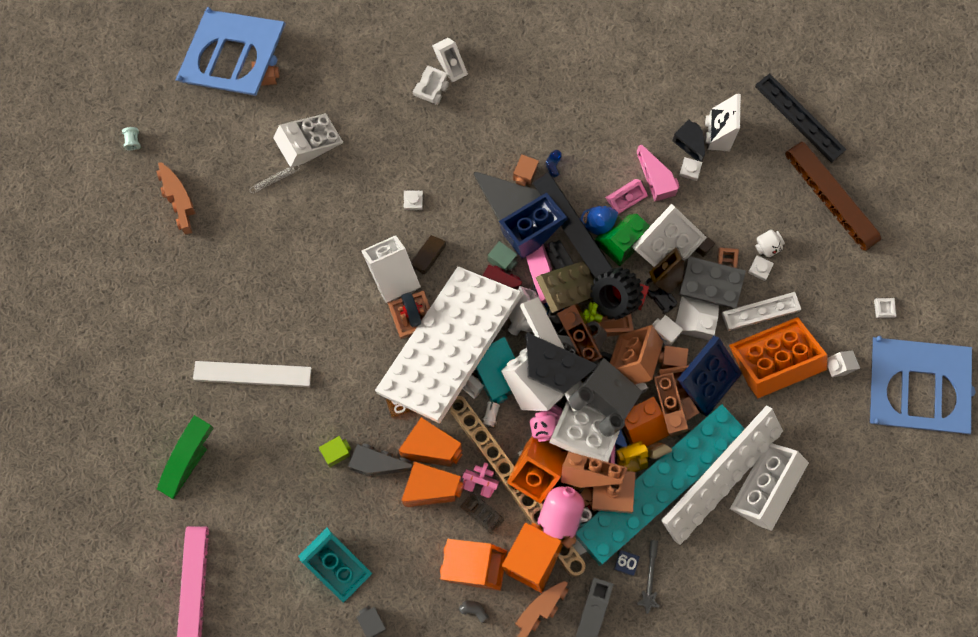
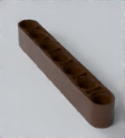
(833, 195)

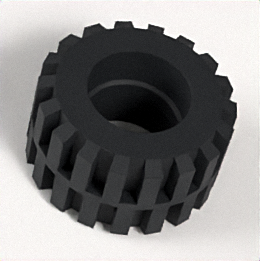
(628, 288)

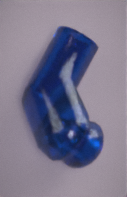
(552, 161)

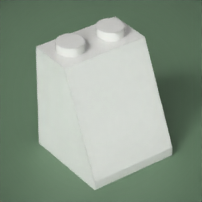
(391, 268)
(528, 392)

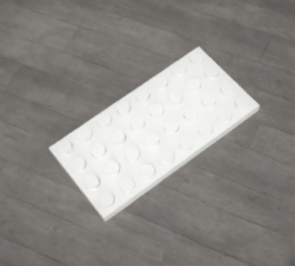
(448, 344)

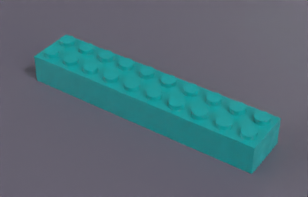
(661, 484)

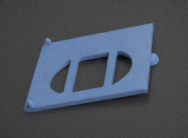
(224, 27)
(903, 356)

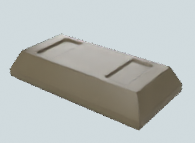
(657, 450)

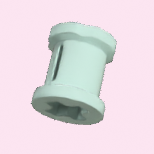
(131, 138)

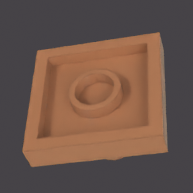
(615, 497)

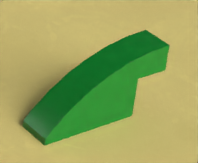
(184, 457)

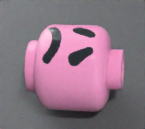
(543, 426)

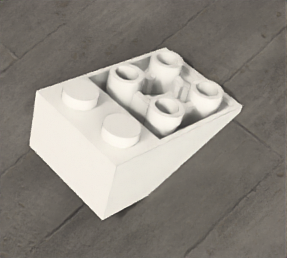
(306, 139)

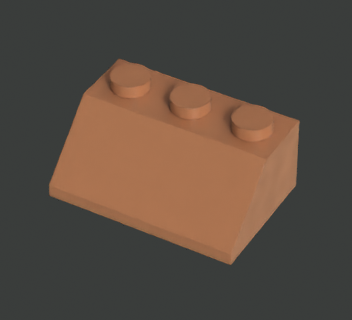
(637, 354)

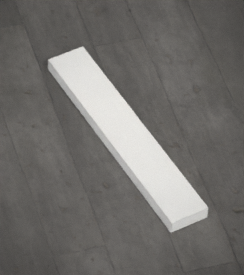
(544, 329)
(252, 374)

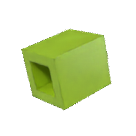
(335, 451)

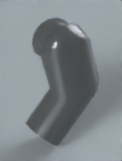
(474, 608)

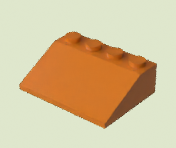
(779, 357)

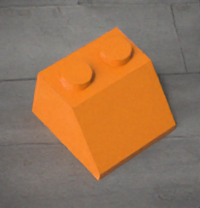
(645, 423)

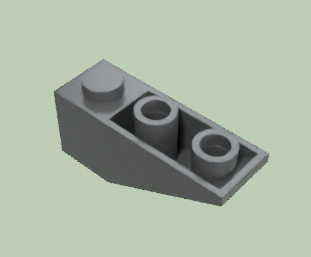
(374, 463)
(594, 608)

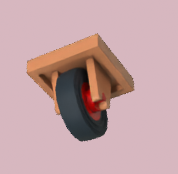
(408, 312)

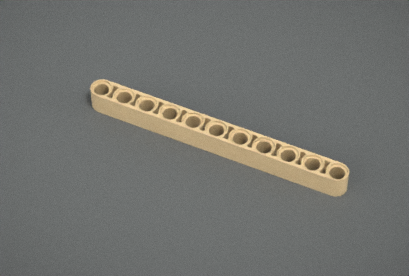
(502, 459)

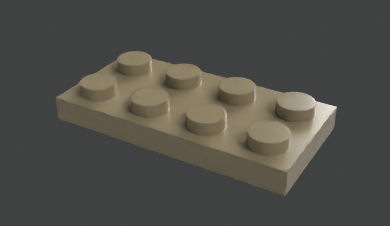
(566, 286)

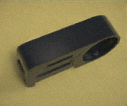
(663, 299)

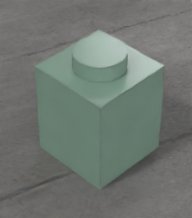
(503, 257)

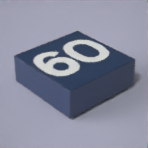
(626, 563)

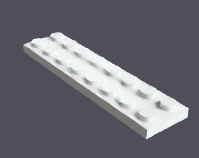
(722, 475)

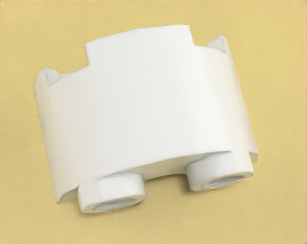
(431, 85)

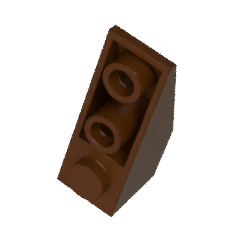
(579, 333)

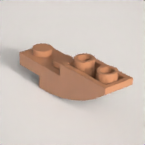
(177, 195)
(542, 606)

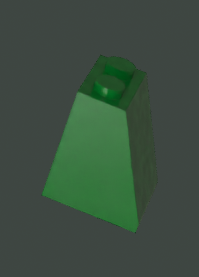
(619, 240)

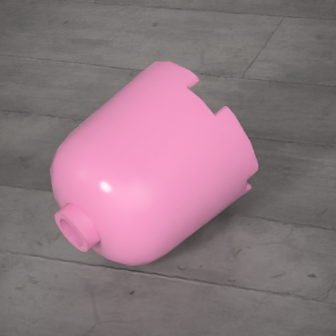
(561, 512)

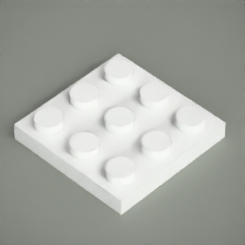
(665, 234)
(581, 433)

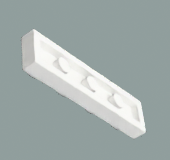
(761, 311)

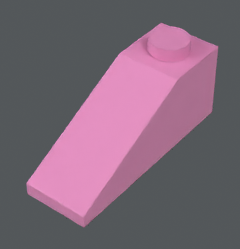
(657, 175)

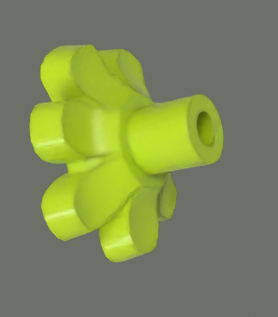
(591, 313)

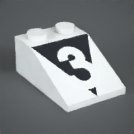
(723, 124)

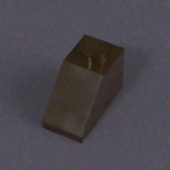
(668, 271)

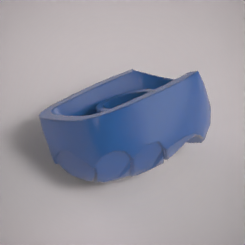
(599, 219)

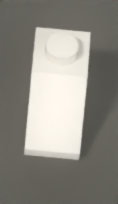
(450, 59)

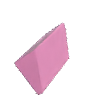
(627, 196)

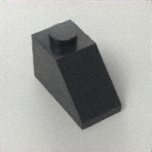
(691, 140)

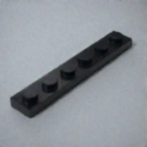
(800, 118)

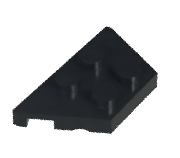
(554, 365)

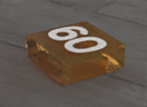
(396, 409)

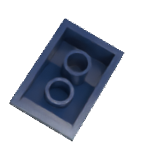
(532, 225)

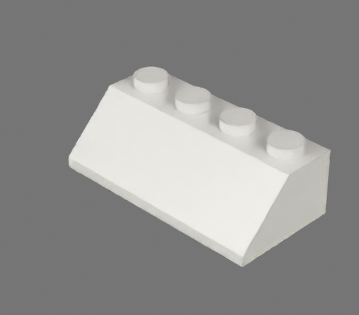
(769, 486)

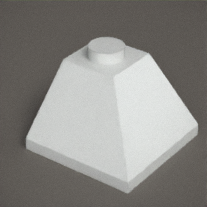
(697, 318)

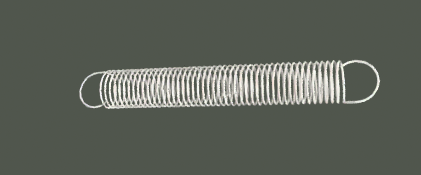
(273, 178)

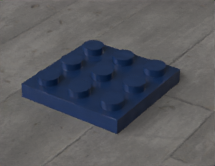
(710, 376)

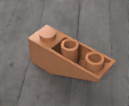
(671, 404)
(590, 472)

